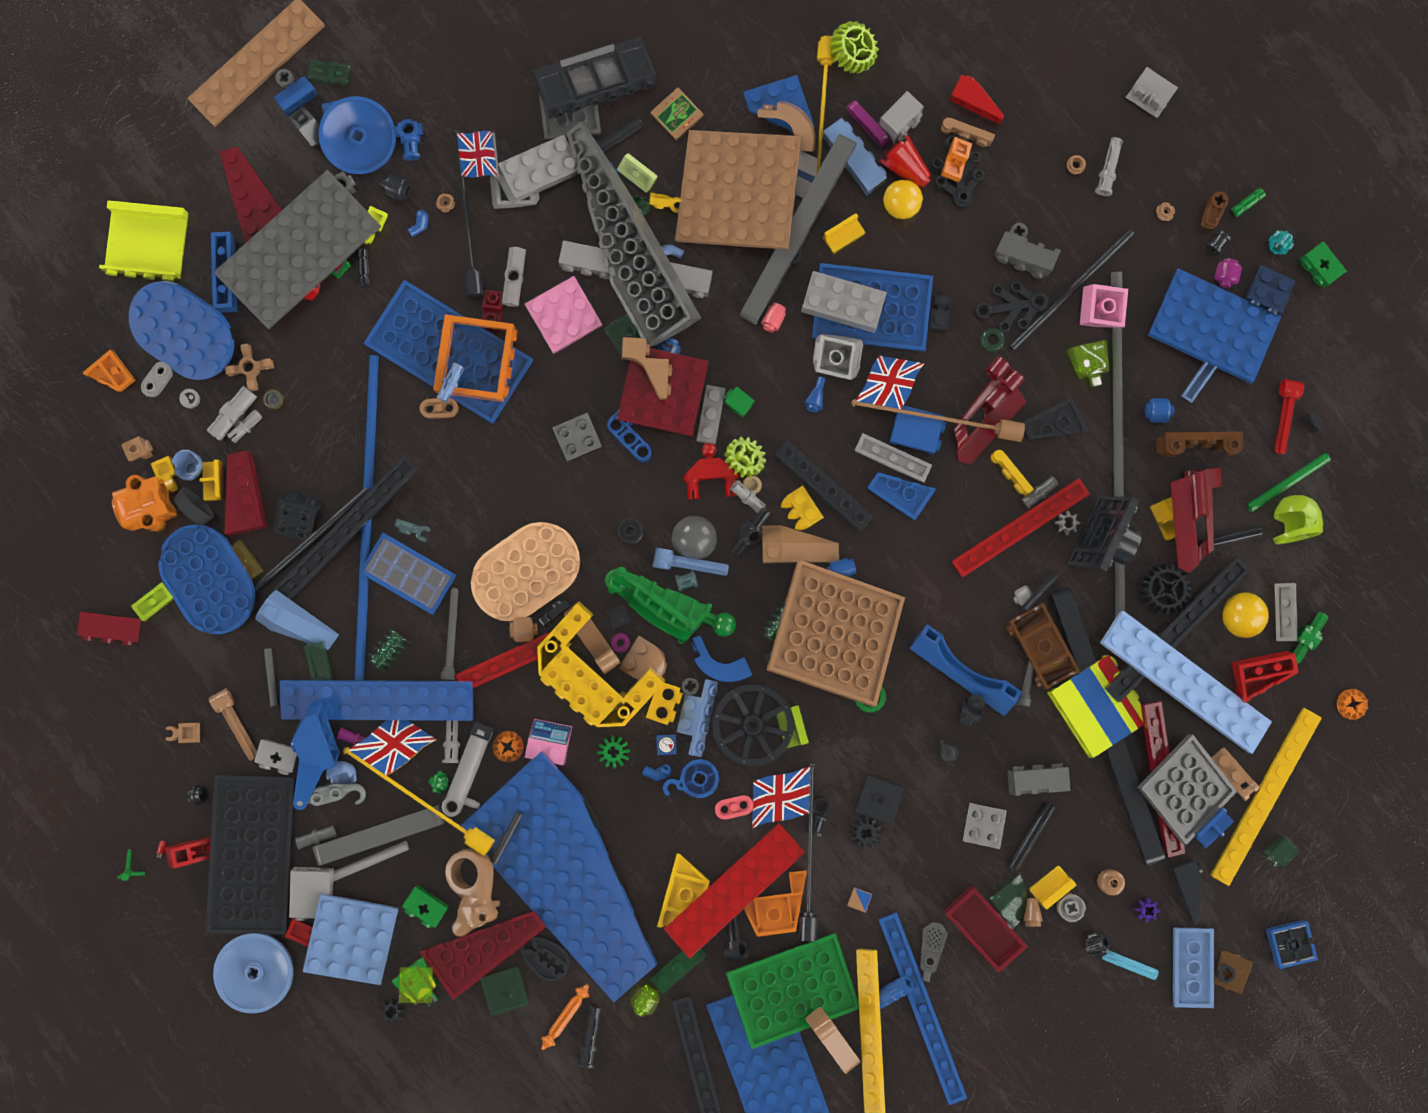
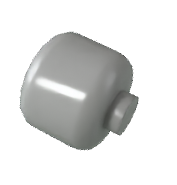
(1022, 595)

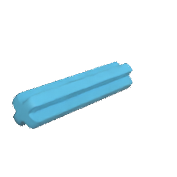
(1131, 965)

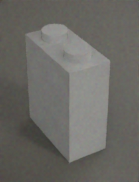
(305, 890)

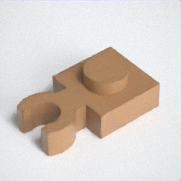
(185, 733)

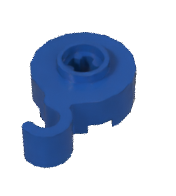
(687, 777)

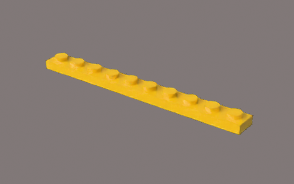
(1266, 796)
(870, 1031)

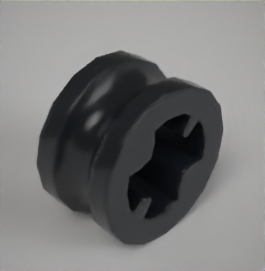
(1230, 978)

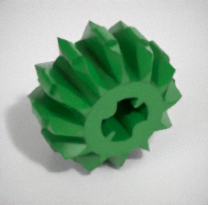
(618, 746)

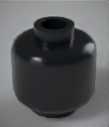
(396, 187)

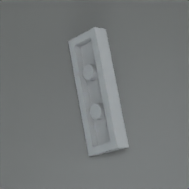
(711, 414)
(1286, 612)

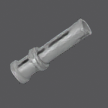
(1108, 174)
(448, 744)

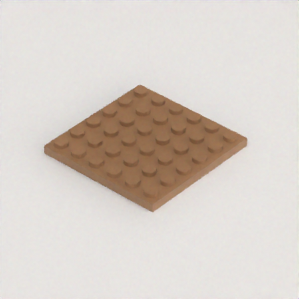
(738, 189)
(836, 633)

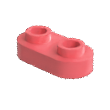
(734, 808)

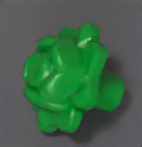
(439, 782)

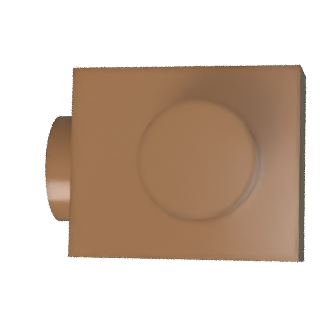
(137, 448)

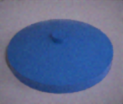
(357, 135)

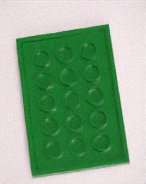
(788, 986)

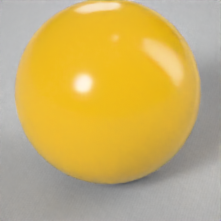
(1245, 615)

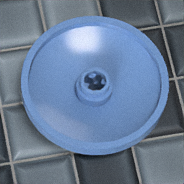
(235, 975)

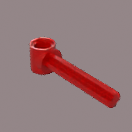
(1290, 391)

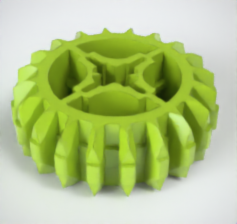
(859, 45)

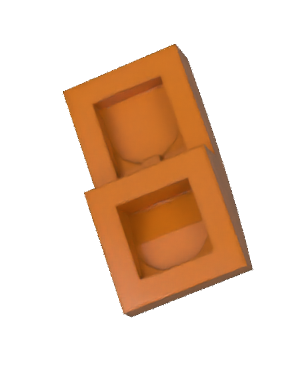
(956, 159)

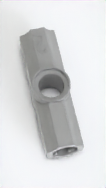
(514, 265)
(231, 413)

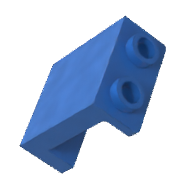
(917, 431)

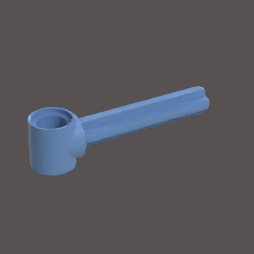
(665, 559)

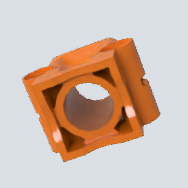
(140, 505)

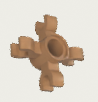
(257, 366)

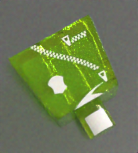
(1090, 361)

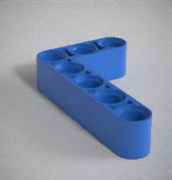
(626, 430)

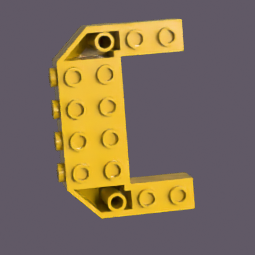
(582, 685)

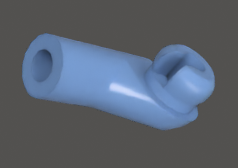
(672, 250)

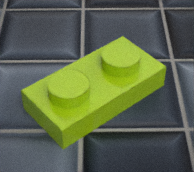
(152, 602)

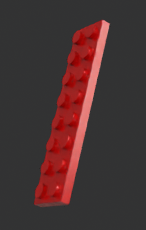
(734, 890)

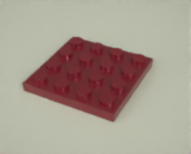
(679, 410)

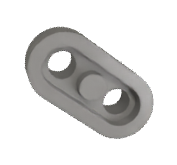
(158, 380)

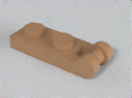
(967, 132)
(1234, 773)

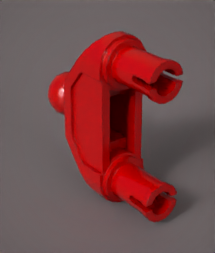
(709, 469)

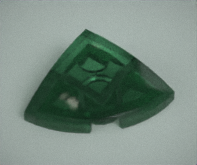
(1011, 901)

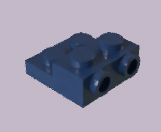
(1270, 290)

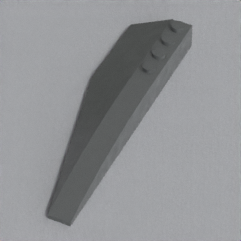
(631, 251)

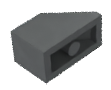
(306, 125)

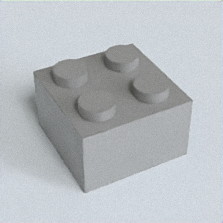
(901, 117)

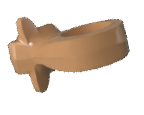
(476, 903)

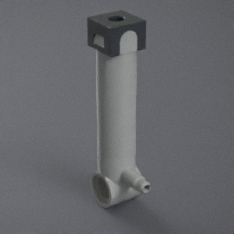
(467, 769)

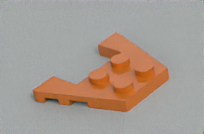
(778, 912)

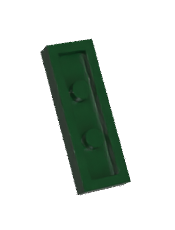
(676, 969)

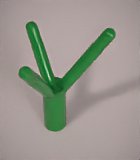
(128, 872)

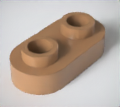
(439, 408)

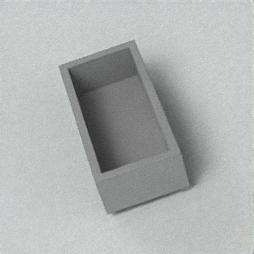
(537, 169)
(843, 302)

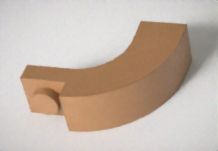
(795, 118)

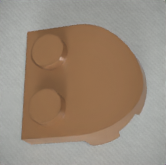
(642, 657)

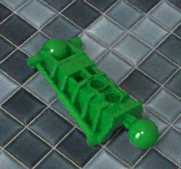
(666, 608)

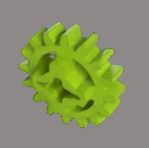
(745, 457)

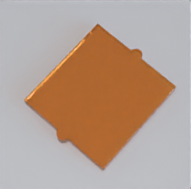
(1242, 968)

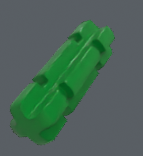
(1248, 202)

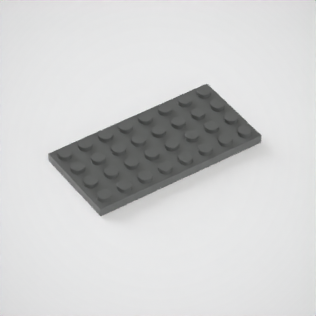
(297, 249)

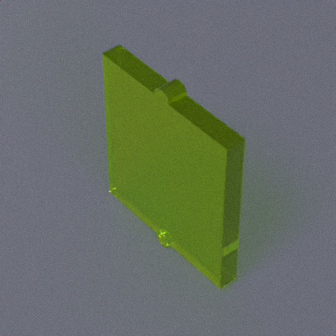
(416, 984)

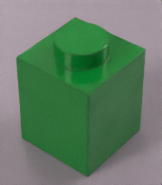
(738, 401)

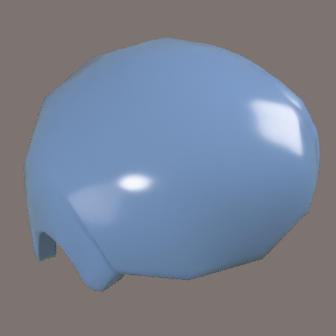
(187, 464)
(342, 773)

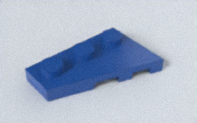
(901, 494)

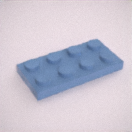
(1193, 967)

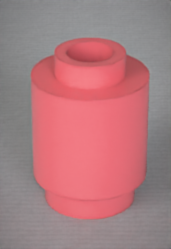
(773, 317)

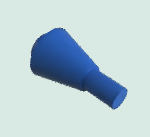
(815, 400)

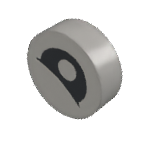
(189, 398)

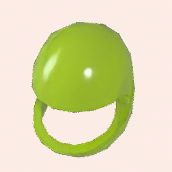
(1300, 518)

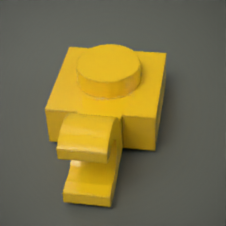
(660, 201)
(165, 471)

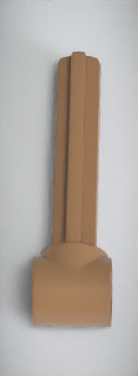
(223, 703)

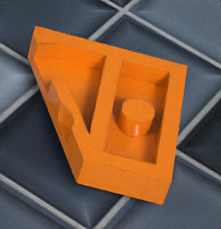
(110, 372)

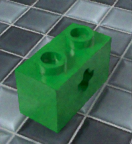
(1332, 267)
(435, 906)

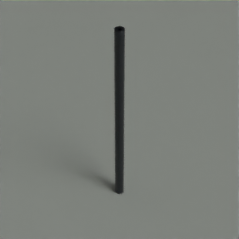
(1072, 289)
(311, 539)

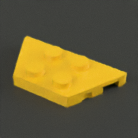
(684, 887)

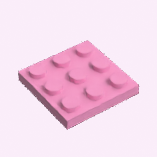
(563, 314)

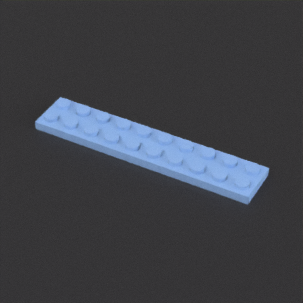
(1185, 682)

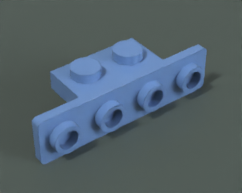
(696, 717)

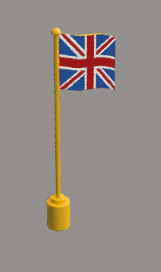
(392, 748)

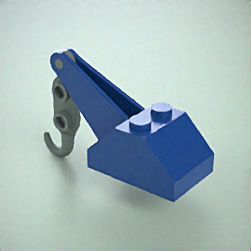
(317, 752)

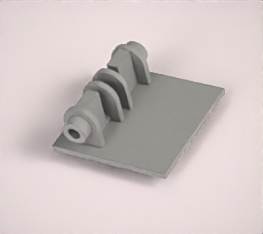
(1151, 92)
(984, 825)

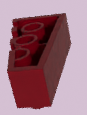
(243, 497)

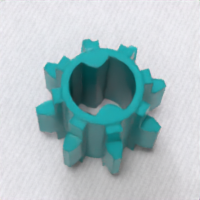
(1280, 242)

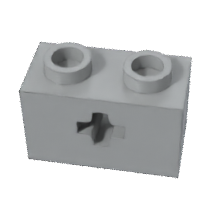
(266, 759)

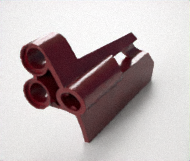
(998, 401)
(1189, 501)

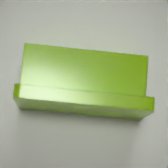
(799, 734)

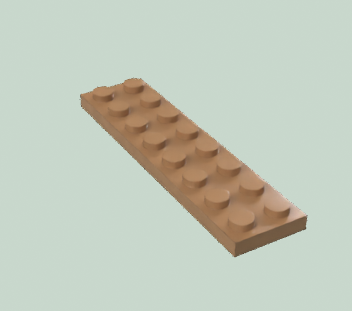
(256, 62)

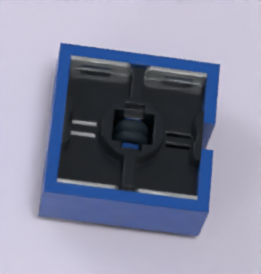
(1291, 944)

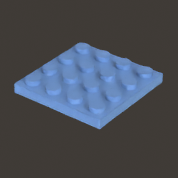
(350, 939)

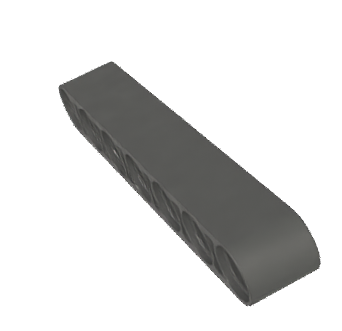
(377, 835)

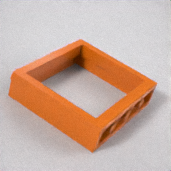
(444, 352)

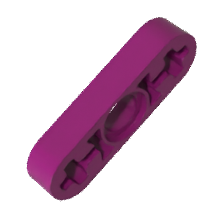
(868, 124)

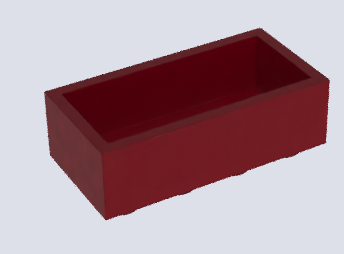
(985, 928)

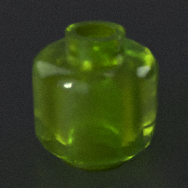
(645, 1001)

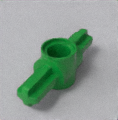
(1310, 636)

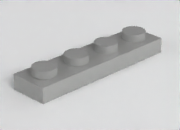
(893, 458)

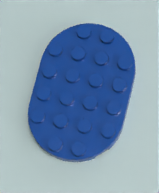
(181, 330)
(206, 579)

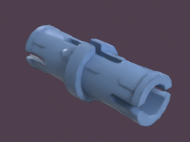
(450, 382)

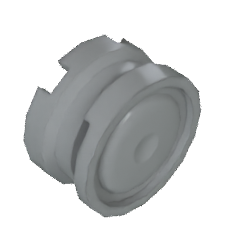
(1071, 907)

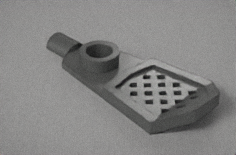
(930, 951)

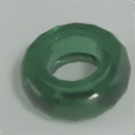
(992, 331)

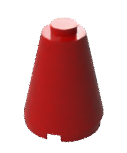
(907, 162)

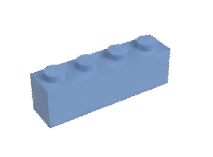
(861, 163)

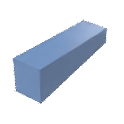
(1198, 381)

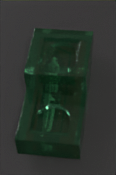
(328, 72)

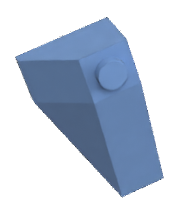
(289, 619)

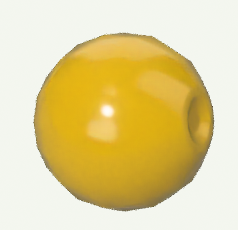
(903, 199)

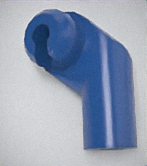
(657, 774)

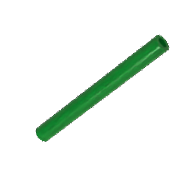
(1288, 482)

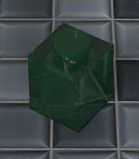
(1281, 852)

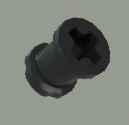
(1218, 242)

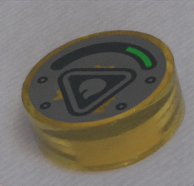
(273, 399)

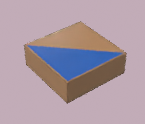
(859, 899)

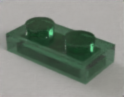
(318, 661)

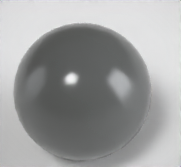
(694, 537)

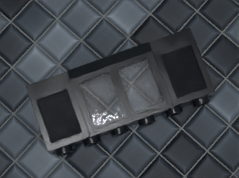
(594, 77)

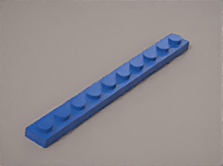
(923, 1009)

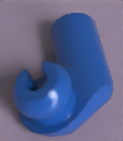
(421, 223)

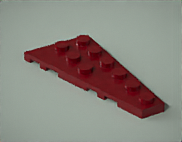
(250, 196)
(473, 956)

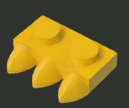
(802, 508)

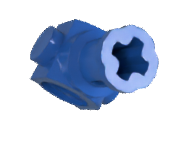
(409, 140)

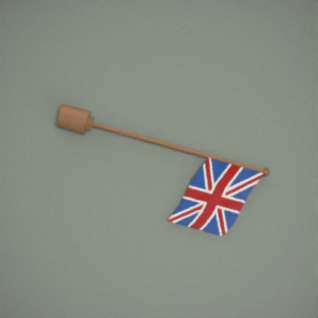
(892, 383)

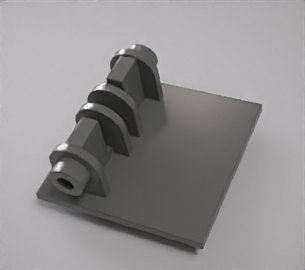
(577, 436)

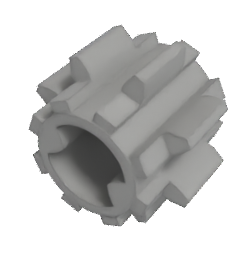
(1073, 523)

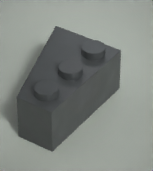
(1026, 255)
(1038, 779)

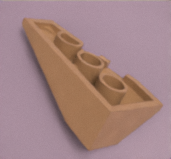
(788, 546)

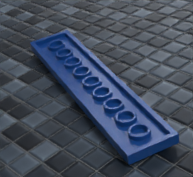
(379, 699)

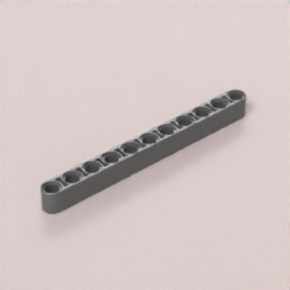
(800, 227)

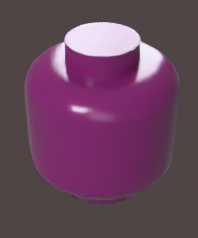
(1228, 273)

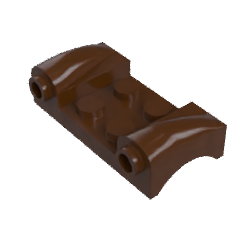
(1175, 442)
(1043, 646)

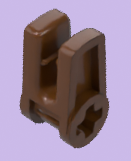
(1213, 211)

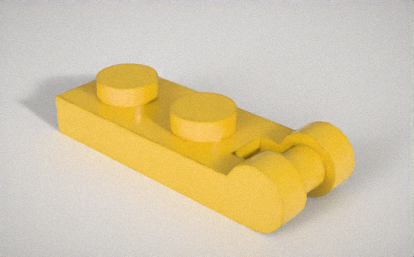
(1011, 472)

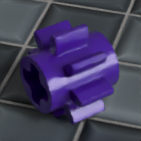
(1141, 909)

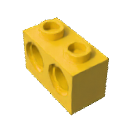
(659, 701)

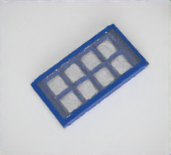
(407, 573)

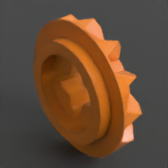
(1345, 699)
(507, 737)

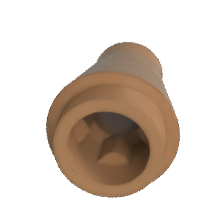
(1032, 913)

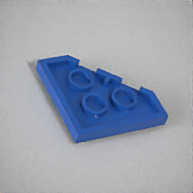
(782, 90)

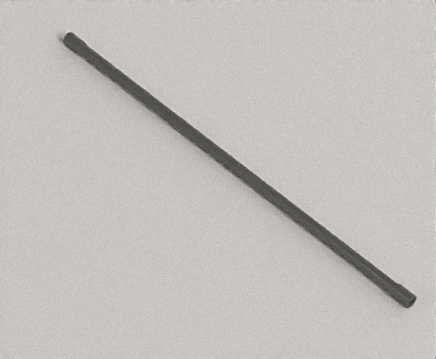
(1116, 281)

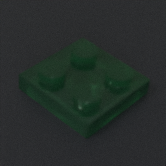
(504, 991)

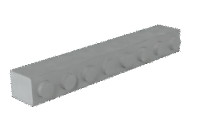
(591, 261)

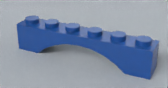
(996, 693)

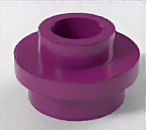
(626, 642)

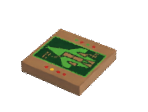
(677, 114)

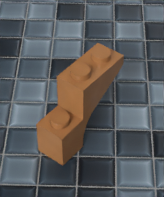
(656, 369)

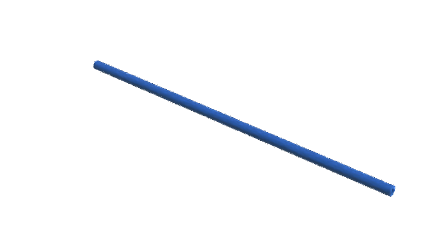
(366, 529)

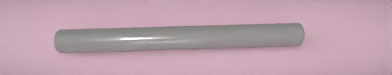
(370, 860)

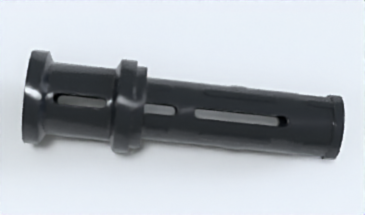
(589, 1048)

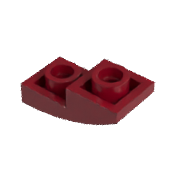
(492, 307)

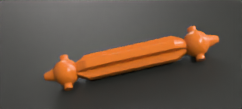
(565, 1017)

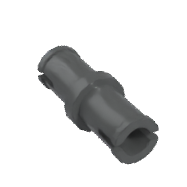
(1040, 492)
(316, 837)

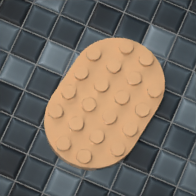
(525, 571)

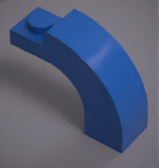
(723, 672)

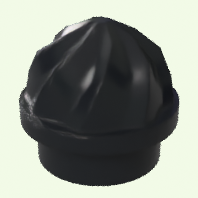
(196, 795)

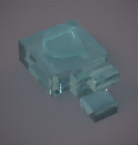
(407, 528)

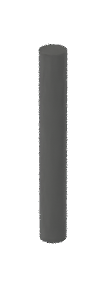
(270, 677)

